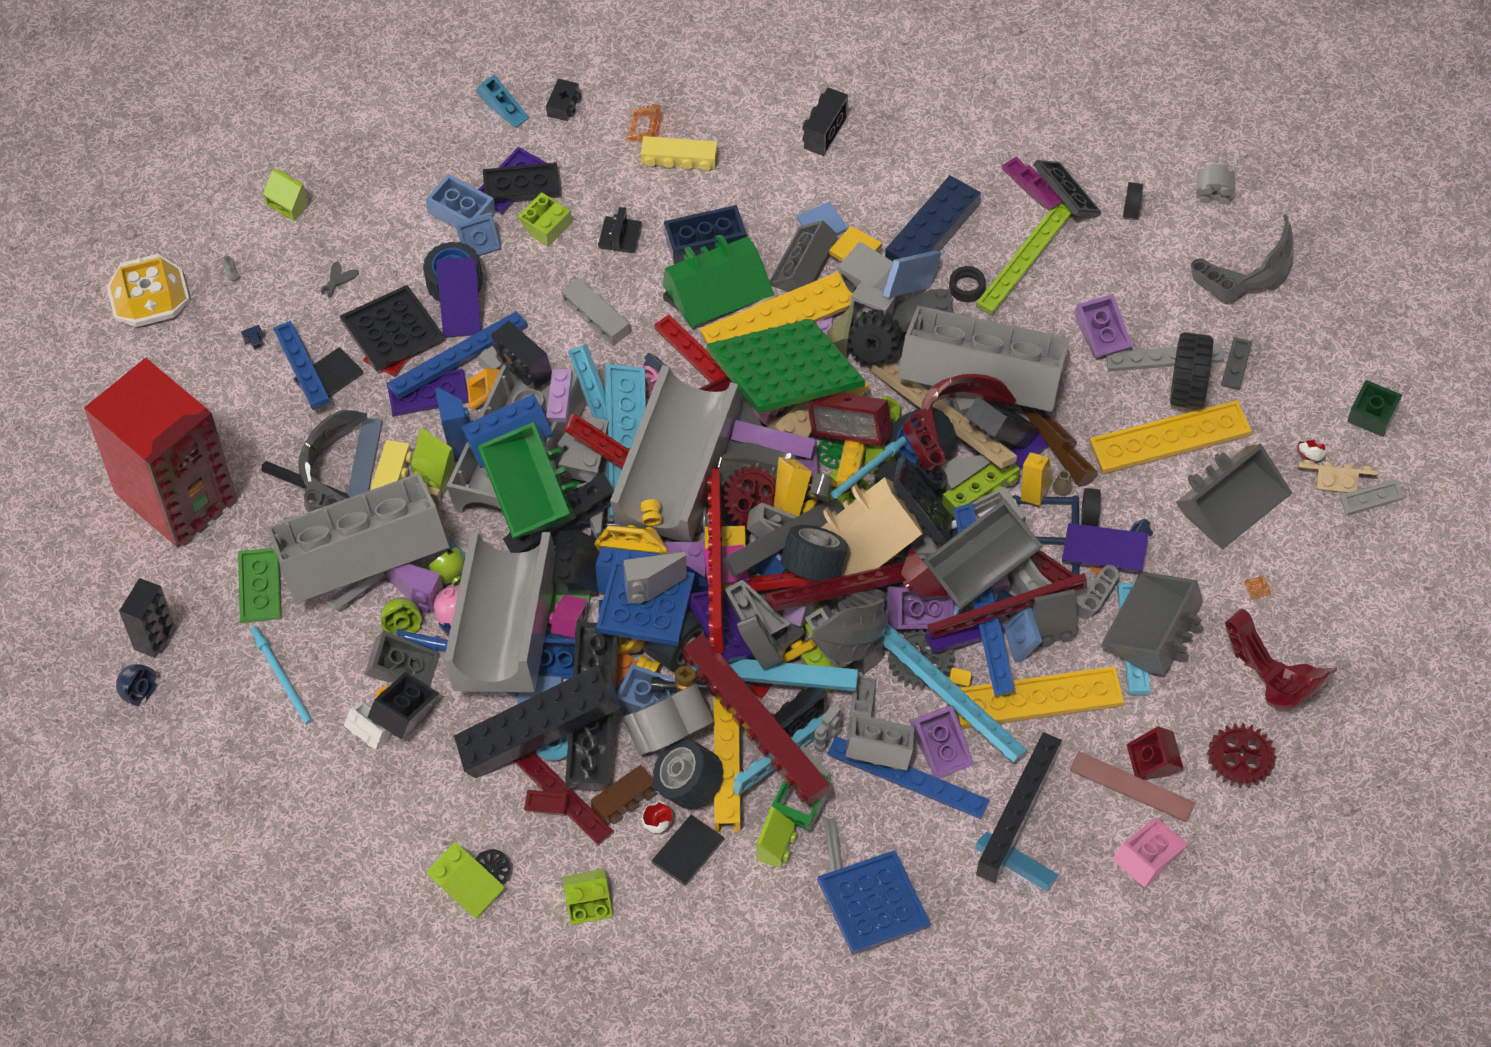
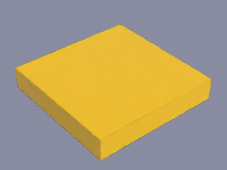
(850, 240)

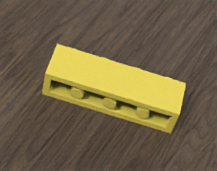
(678, 153)
(392, 463)

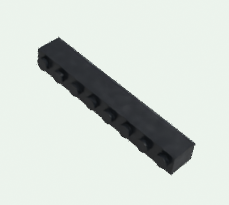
(1018, 807)

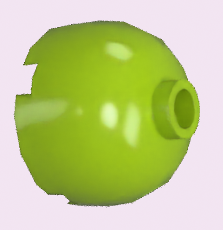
(449, 566)
(400, 614)

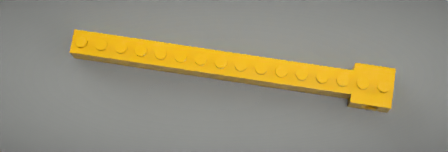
(725, 729)

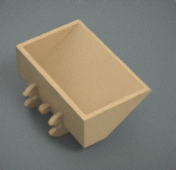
(873, 527)

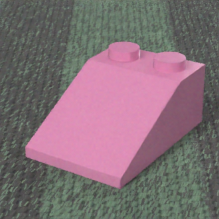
(1149, 851)

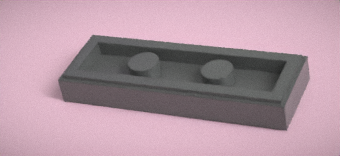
(1236, 363)

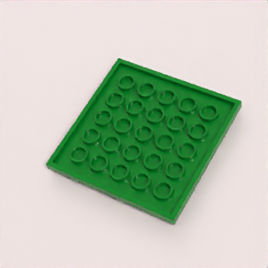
(785, 365)

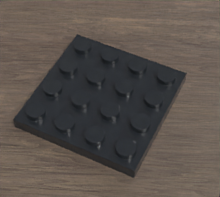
(391, 327)
(922, 501)

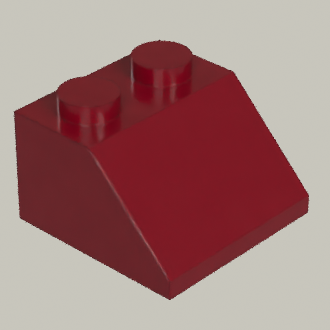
(1155, 754)

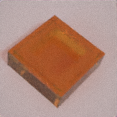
(1257, 587)

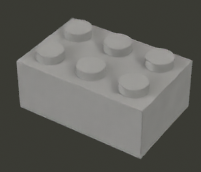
(880, 742)

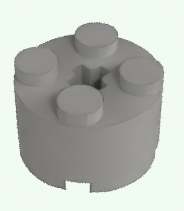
(1215, 184)

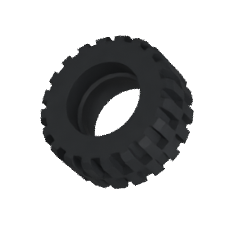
(1191, 370)

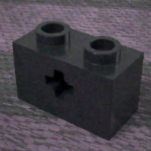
(563, 100)

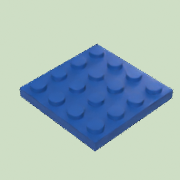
(652, 620)
(873, 902)

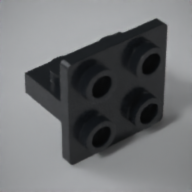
(619, 232)

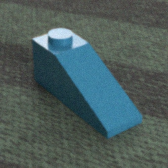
(501, 101)

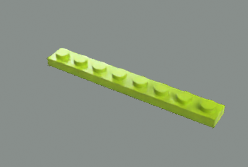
(1024, 259)

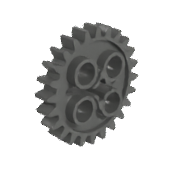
(943, 659)

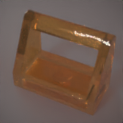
(652, 111)

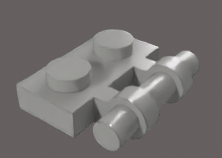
(828, 728)

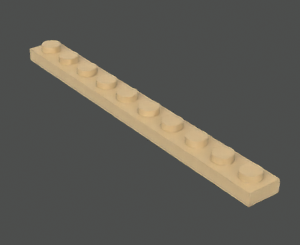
(916, 392)

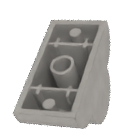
(667, 720)

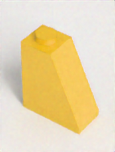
(1036, 478)
(791, 485)

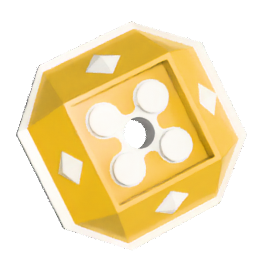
(147, 291)

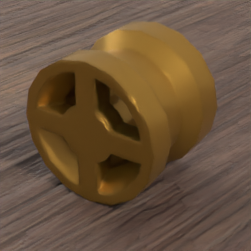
(684, 677)

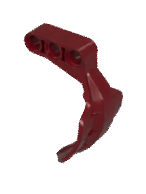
(959, 386)
(1284, 684)

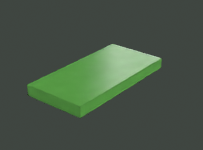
(259, 585)

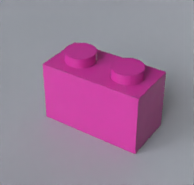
(567, 614)

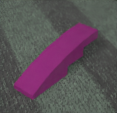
(1031, 182)

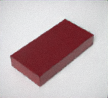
(546, 802)

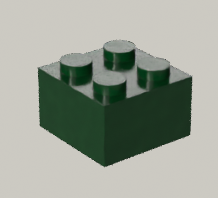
(1374, 408)

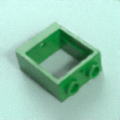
(800, 819)

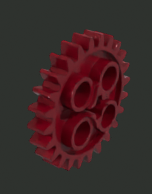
(736, 492)
(1241, 739)

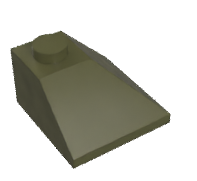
(839, 331)

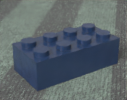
(701, 231)

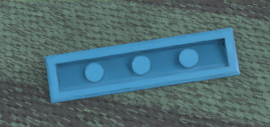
(1024, 865)

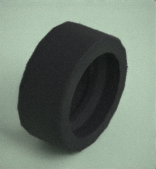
(1133, 200)
(967, 296)
(1091, 507)

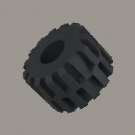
(879, 328)

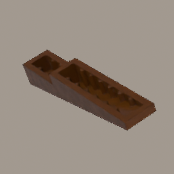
(1062, 445)

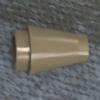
(1062, 484)

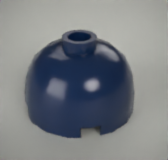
(135, 679)

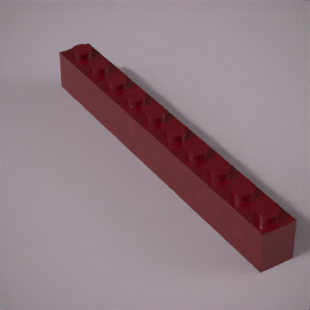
(756, 720)

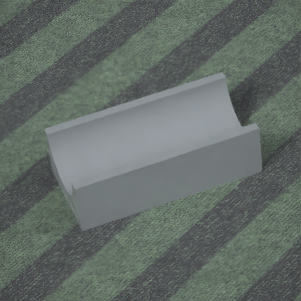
(955, 344)
(674, 454)
(473, 484)
(358, 537)
(500, 617)

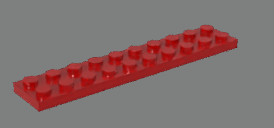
(715, 561)

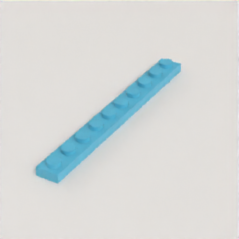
(952, 694)

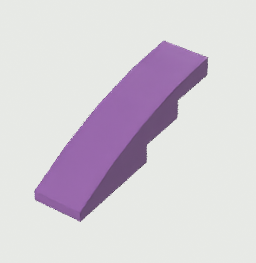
(772, 439)

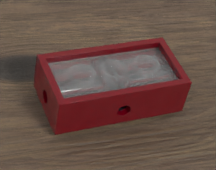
(851, 418)

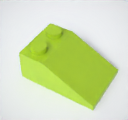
(433, 461)
(465, 880)

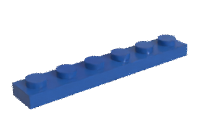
(301, 365)

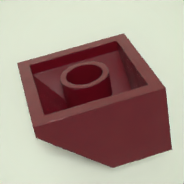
(920, 577)

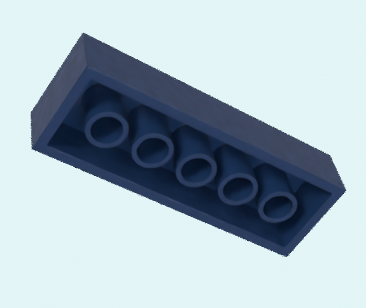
(936, 220)

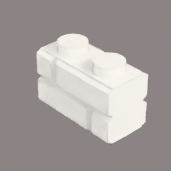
(364, 728)

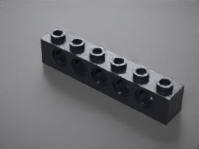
(588, 508)

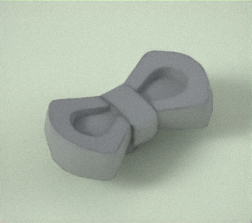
(230, 272)

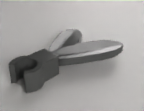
(337, 278)

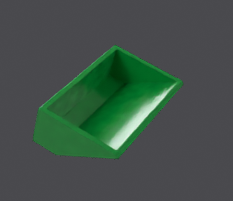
(717, 280)
(527, 480)

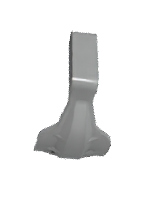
(1027, 578)

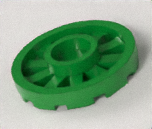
(833, 451)

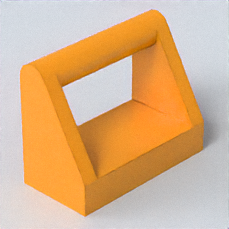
(478, 384)

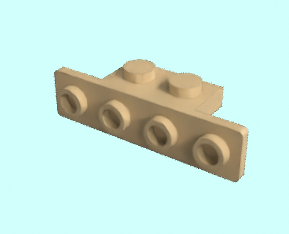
(1337, 478)

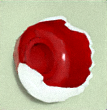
(1311, 450)
(657, 817)

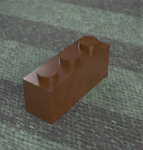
(623, 795)

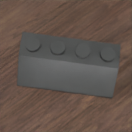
(804, 256)

